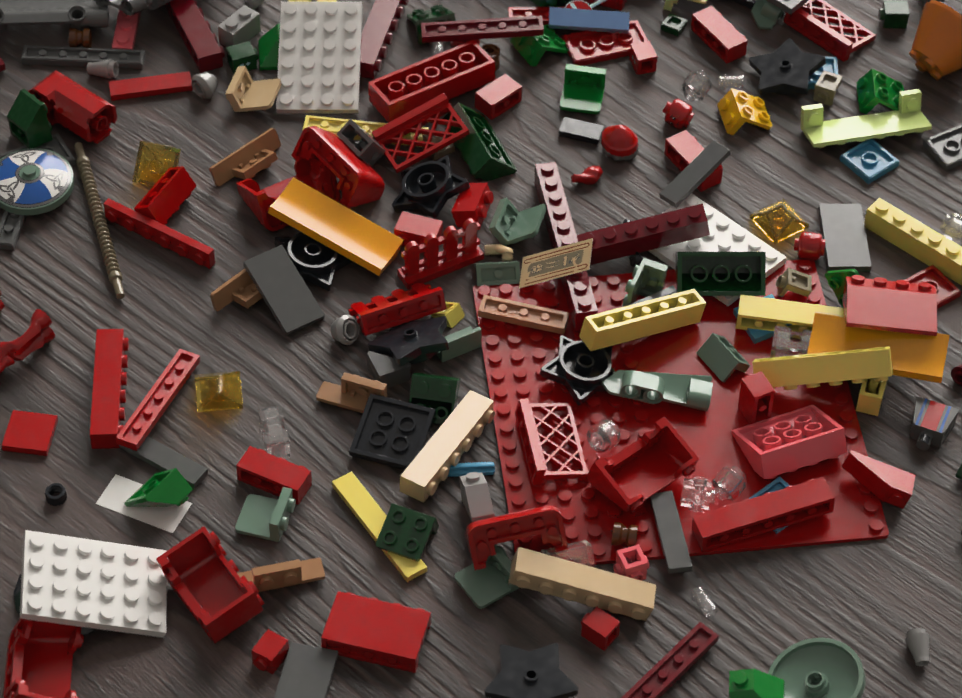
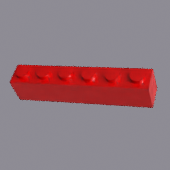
(108, 388)
(762, 514)

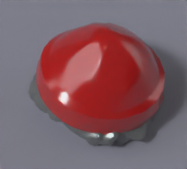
(619, 142)

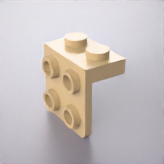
(251, 95)

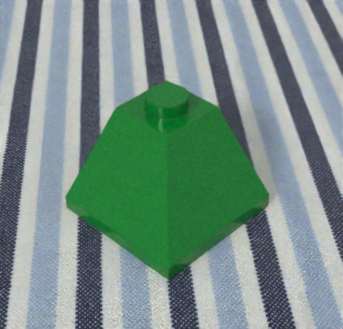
(269, 49)
(161, 490)
(755, 684)

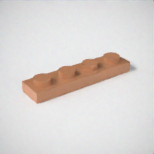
(523, 314)

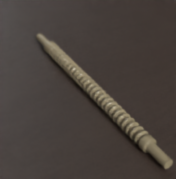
(100, 223)

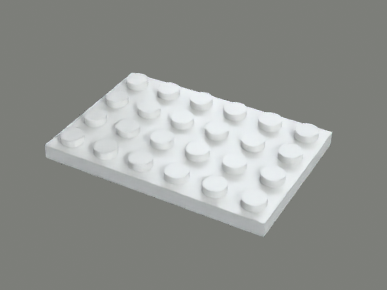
(319, 57)
(723, 237)
(92, 584)

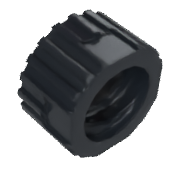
(55, 500)

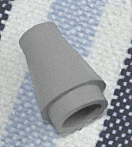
(105, 68)
(918, 644)

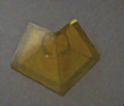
(153, 161)
(779, 221)
(218, 391)

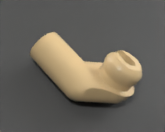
(498, 249)

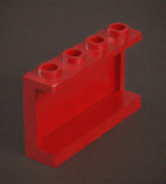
(376, 631)

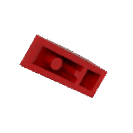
(883, 480)

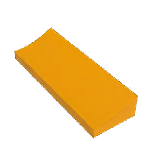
(336, 226)
(911, 354)

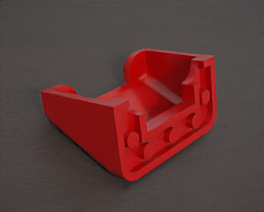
(309, 172)
(357, 179)
(643, 467)
(542, 520)
(41, 660)

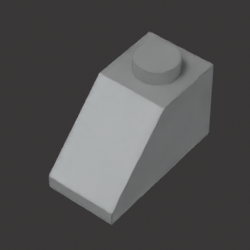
(476, 496)

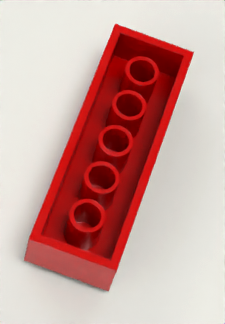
(447, 73)

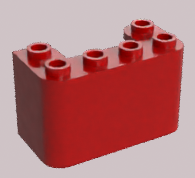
(210, 584)

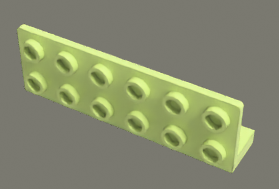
(864, 127)

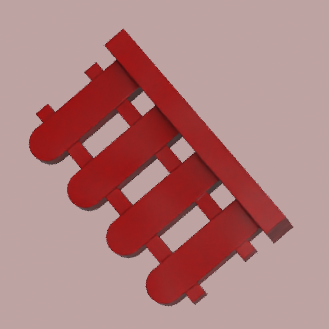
(441, 263)
(398, 308)

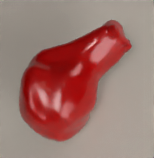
(589, 175)

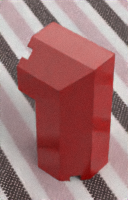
(75, 107)

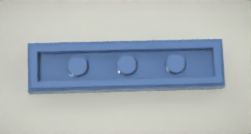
(588, 20)

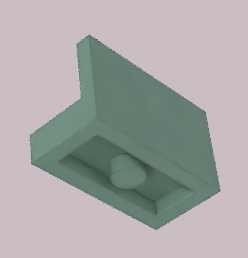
(497, 273)
(461, 343)
(722, 357)

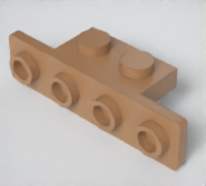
(248, 159)
(237, 289)
(352, 392)
(285, 574)

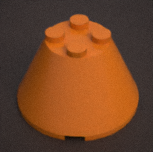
(938, 40)

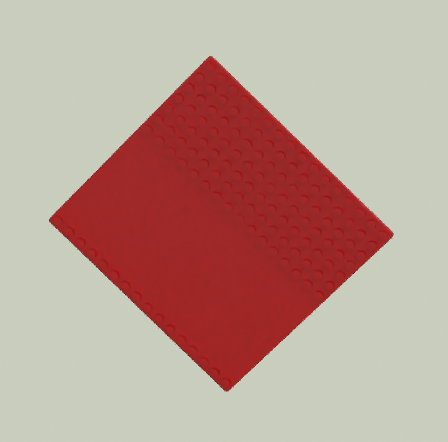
(513, 367)

